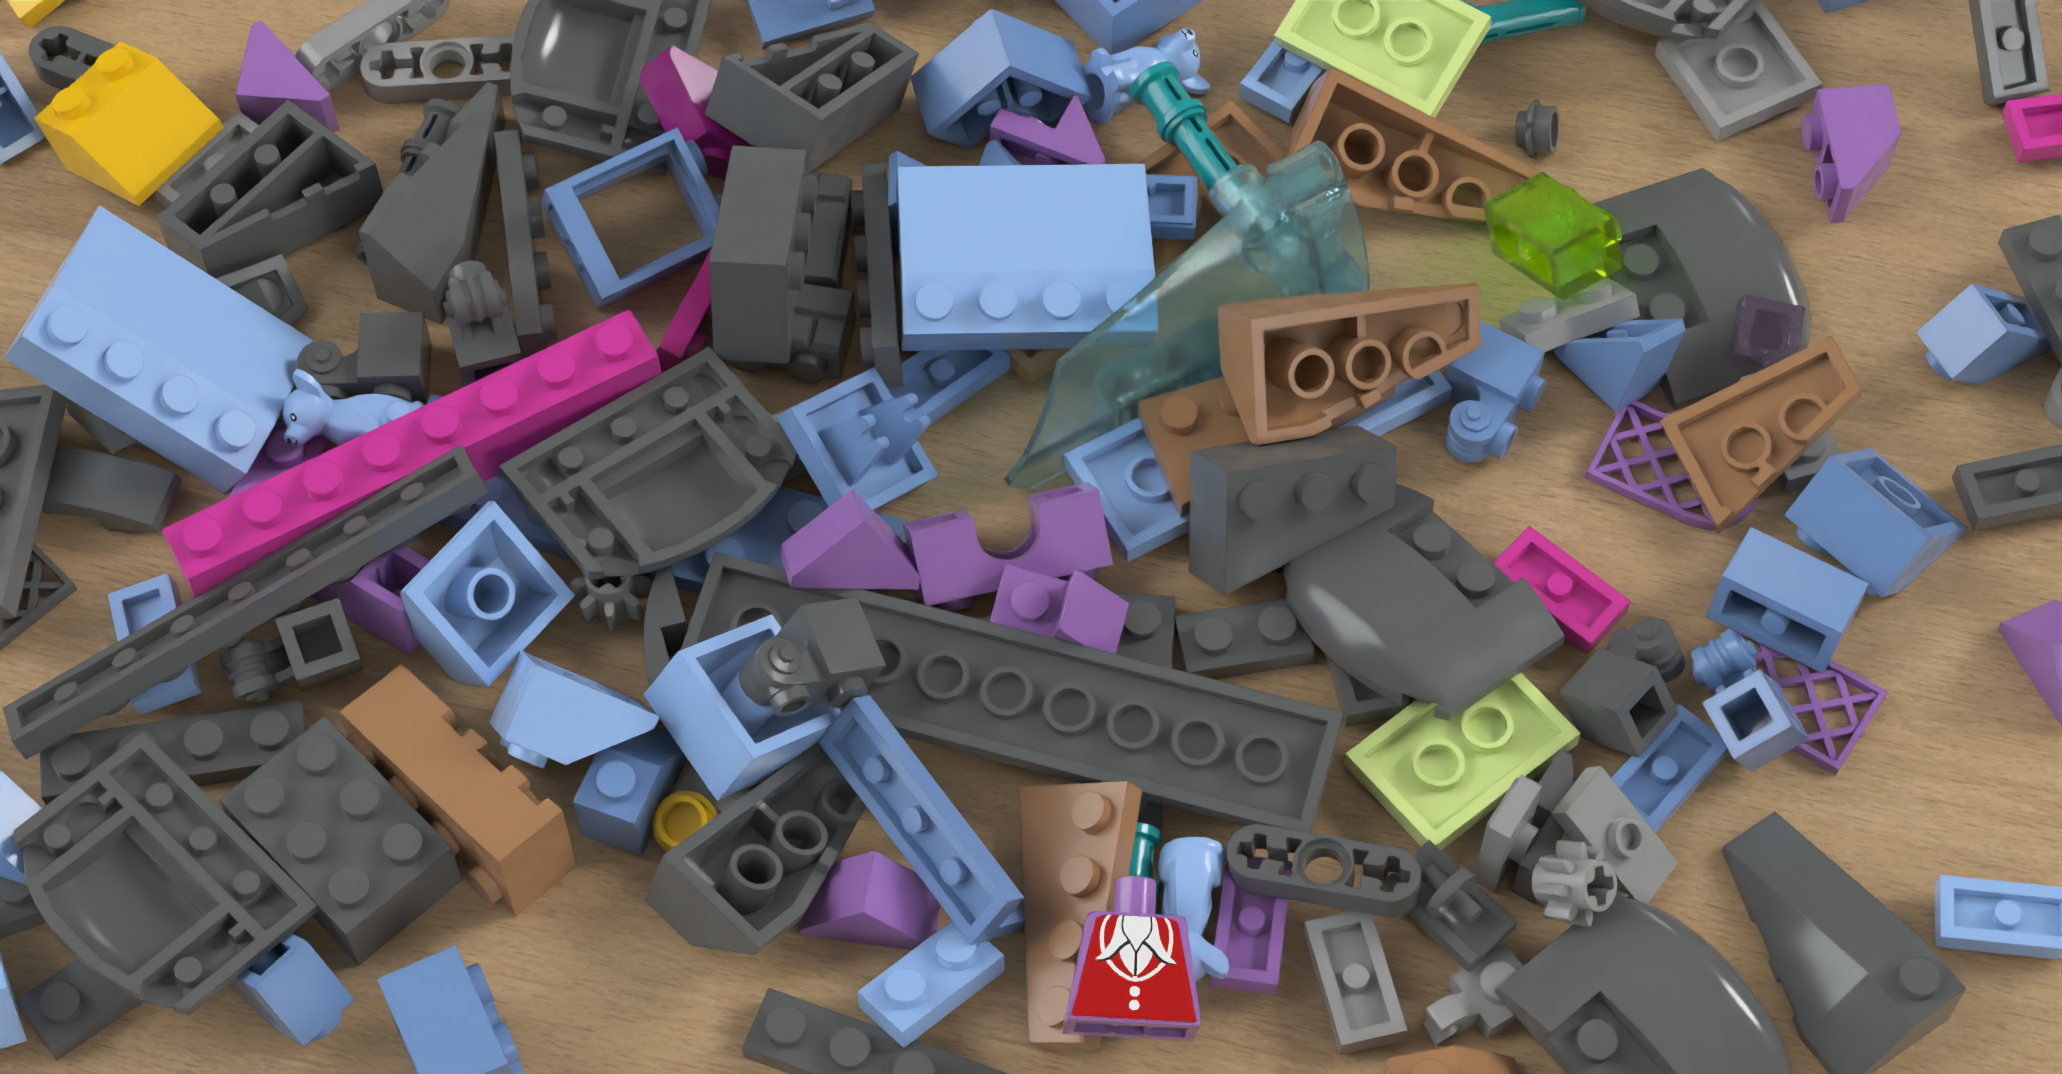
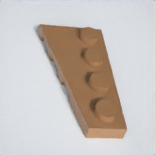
(1199, 419)
(1071, 855)

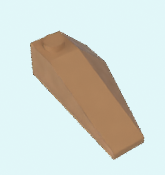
(1401, 155)
(1322, 355)

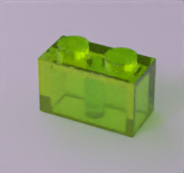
(1553, 235)

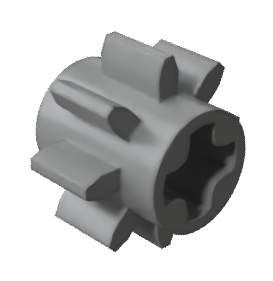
(610, 598)
(1574, 883)

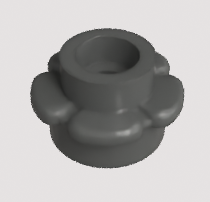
(1537, 129)

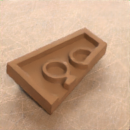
(1760, 426)

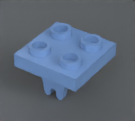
(860, 441)

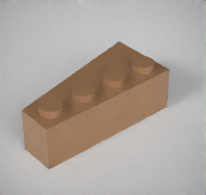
(457, 787)

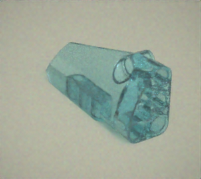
(1274, 240)

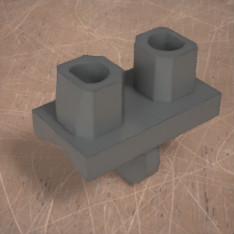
(1455, 908)

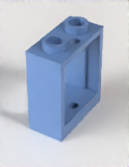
(583, 244)

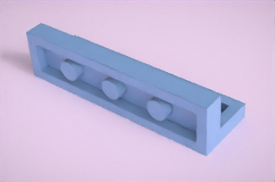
(923, 823)

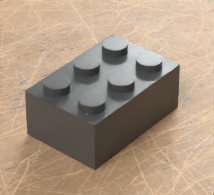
(344, 839)

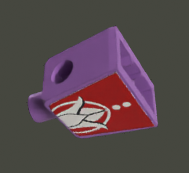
(1134, 971)

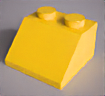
(127, 124)

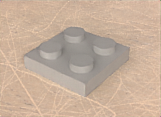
(1742, 74)

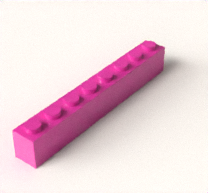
(488, 417)

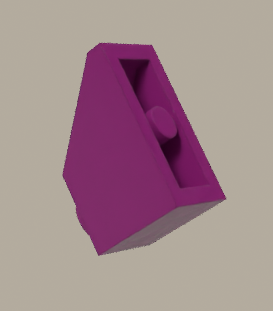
(680, 93)

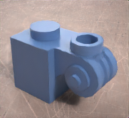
(1490, 393)
(1748, 703)

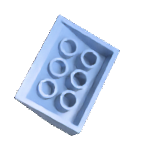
(1018, 253)
(161, 351)

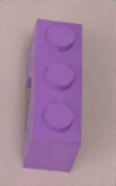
(1063, 537)

